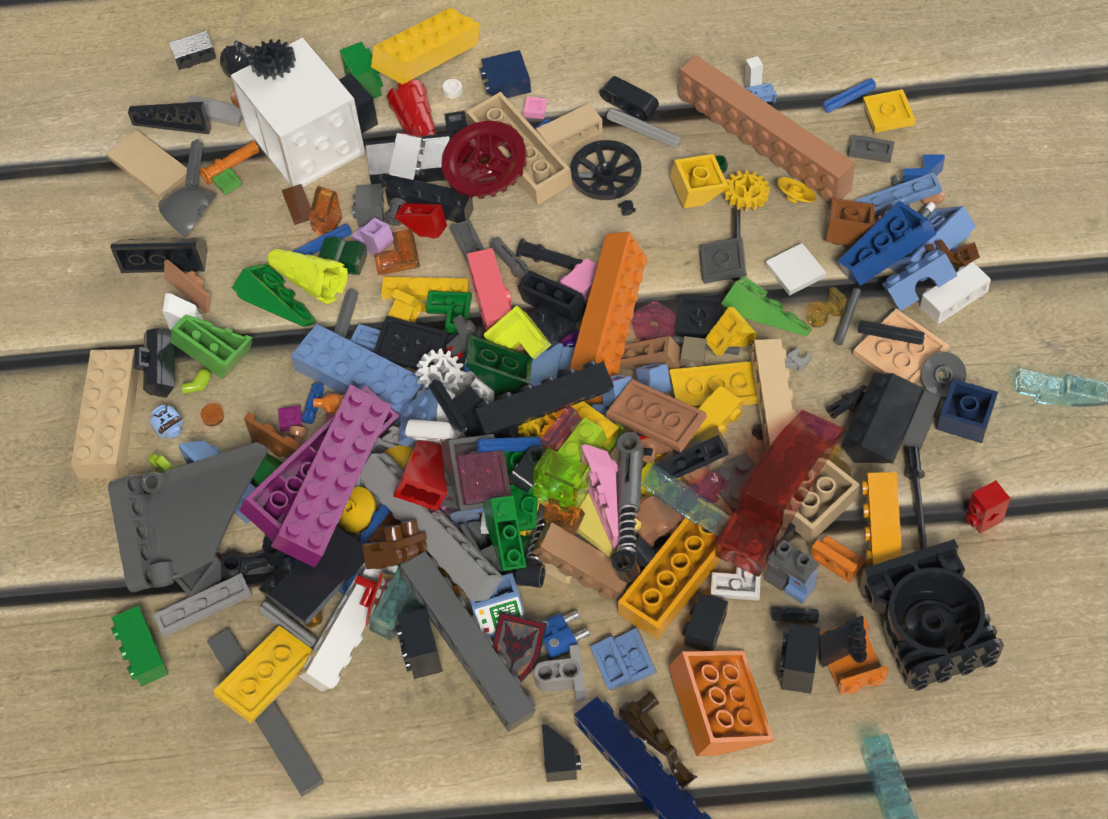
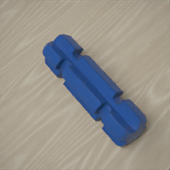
(309, 414)

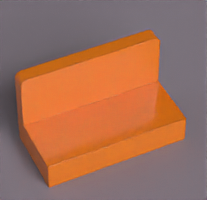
(837, 558)

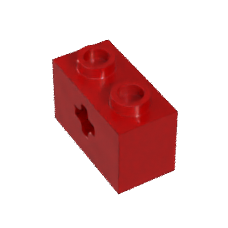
(987, 507)

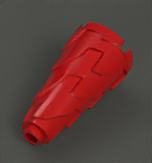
(412, 108)

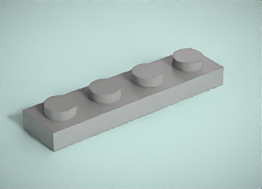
(202, 605)

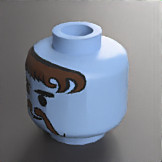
(166, 422)

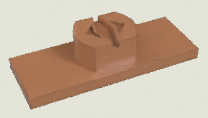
(188, 284)

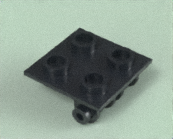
(844, 641)

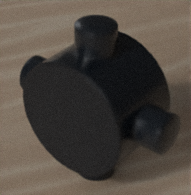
(627, 207)

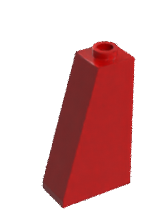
(423, 476)

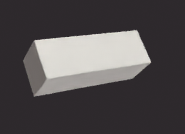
(753, 72)

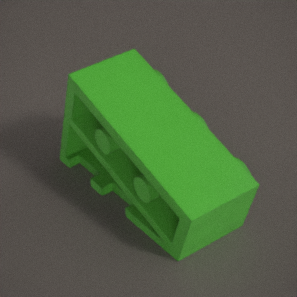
(210, 345)

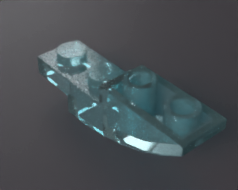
(1065, 391)
(685, 500)

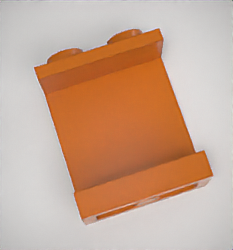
(852, 676)

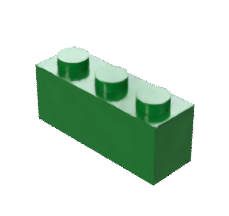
(138, 646)

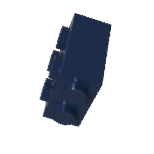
(505, 74)

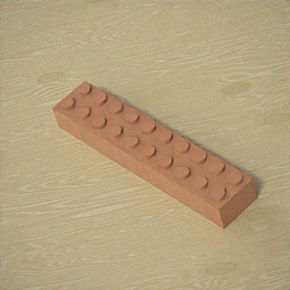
(766, 129)

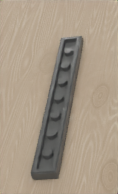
(271, 722)

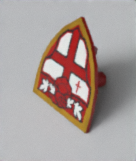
(373, 592)

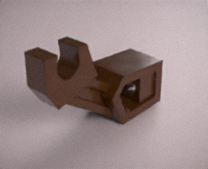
(967, 251)

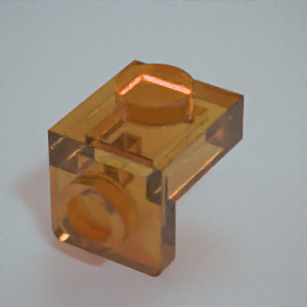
(566, 518)

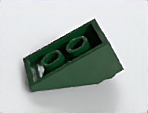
(497, 365)

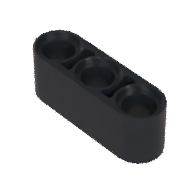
(629, 98)

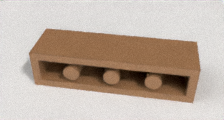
(579, 560)

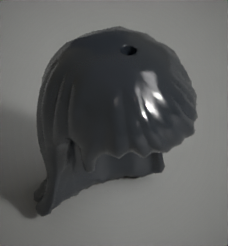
(235, 58)

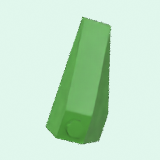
(753, 304)

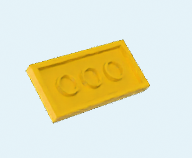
(697, 383)
(263, 674)

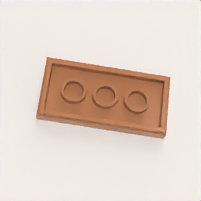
(656, 415)

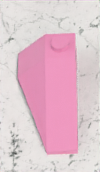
(603, 488)

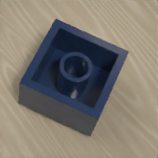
(967, 410)

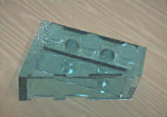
(395, 602)

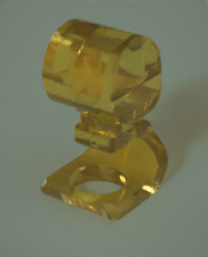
(819, 312)

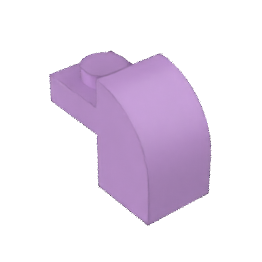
(375, 236)

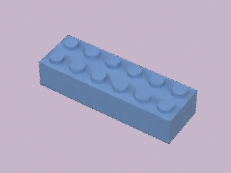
(341, 362)

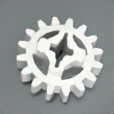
(446, 367)

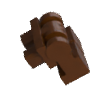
(396, 546)

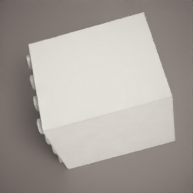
(300, 120)

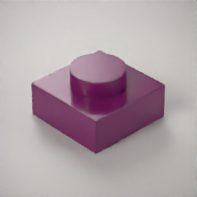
(289, 417)

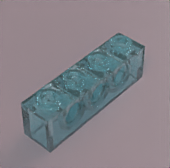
(887, 778)

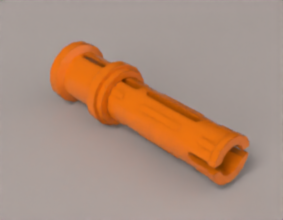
(228, 162)

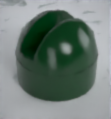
(722, 162)

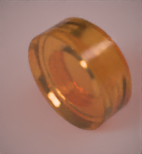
(212, 415)

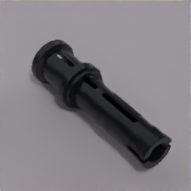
(539, 253)

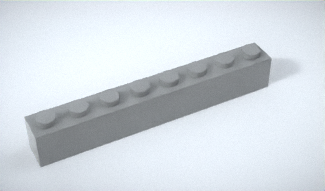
(444, 540)

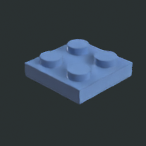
(421, 408)

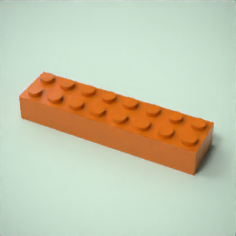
(610, 304)

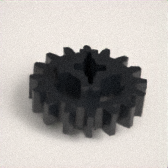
(272, 59)

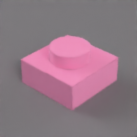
(535, 107)

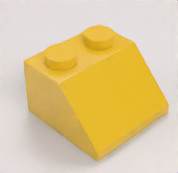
(697, 180)

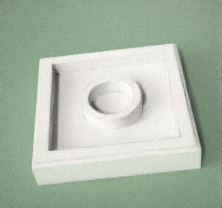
(795, 269)

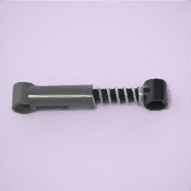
(628, 505)
(534, 572)

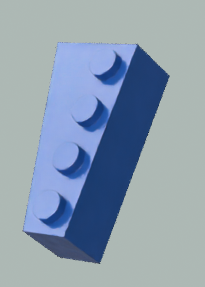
(886, 242)

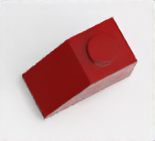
(424, 219)

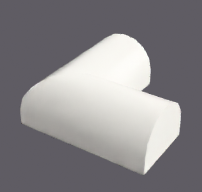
(432, 431)
(736, 586)

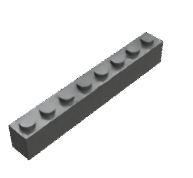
(467, 641)

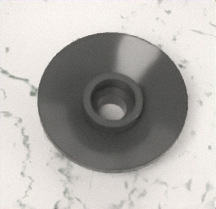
(947, 362)

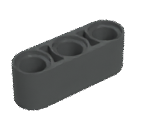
(922, 420)

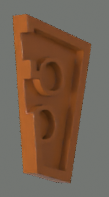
(270, 438)

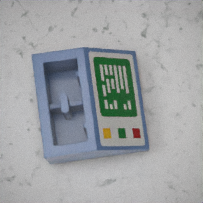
(503, 600)

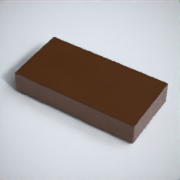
(297, 203)

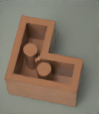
(657, 520)

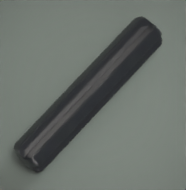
(891, 332)
(447, 405)

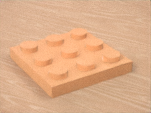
(898, 356)

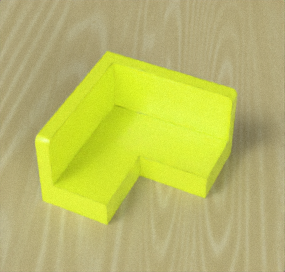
(518, 329)

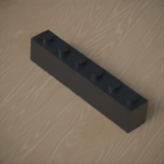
(543, 399)

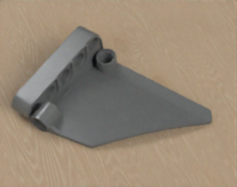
(182, 520)

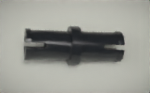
(847, 402)

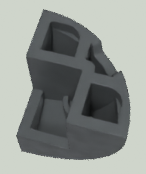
(185, 206)

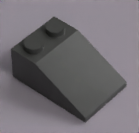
(456, 448)

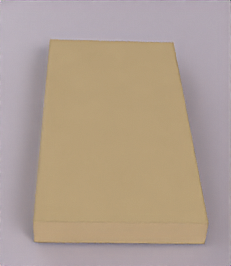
(148, 164)

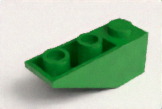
(504, 532)

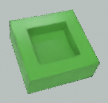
(226, 181)

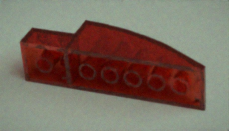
(776, 491)

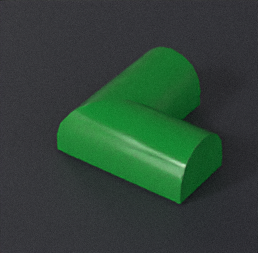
(451, 304)

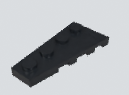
(174, 116)

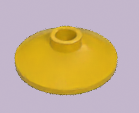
(796, 190)
(358, 510)

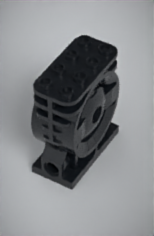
(937, 583)

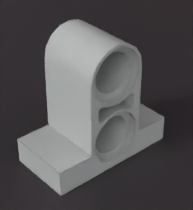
(558, 679)

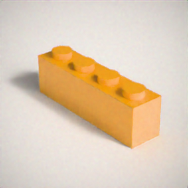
(882, 516)

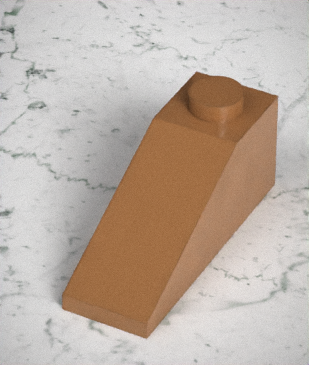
(657, 350)

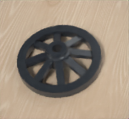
(606, 172)

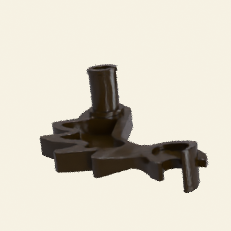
(643, 726)

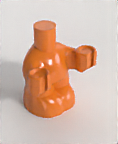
(329, 402)

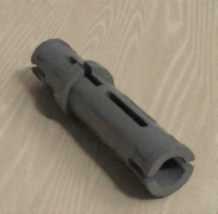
(518, 268)

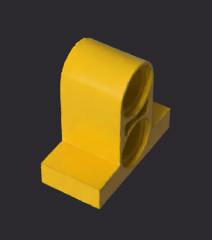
(406, 307)
(730, 331)

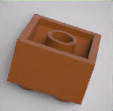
(849, 221)

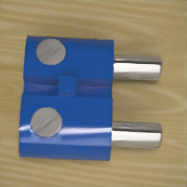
(559, 636)

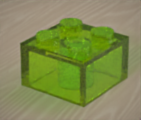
(561, 479)

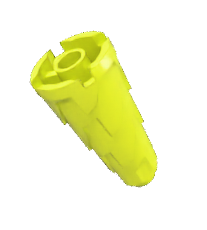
(312, 274)

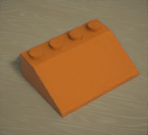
(719, 701)

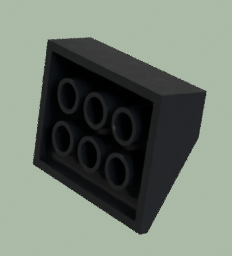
(305, 589)

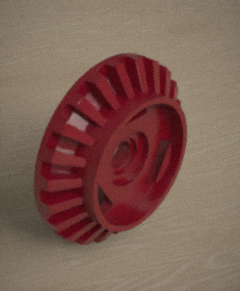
(483, 141)

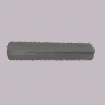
(194, 163)
(346, 312)

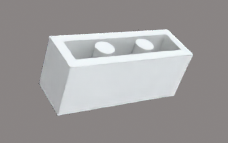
(956, 294)

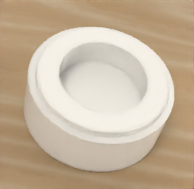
(452, 88)

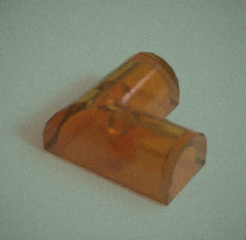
(402, 258)

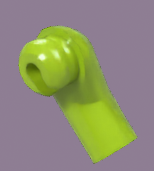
(199, 382)

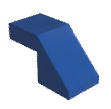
(929, 164)

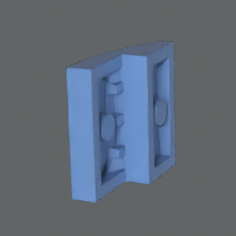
(623, 659)

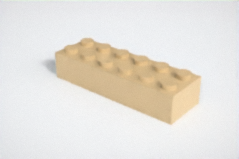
(545, 170)
(105, 415)

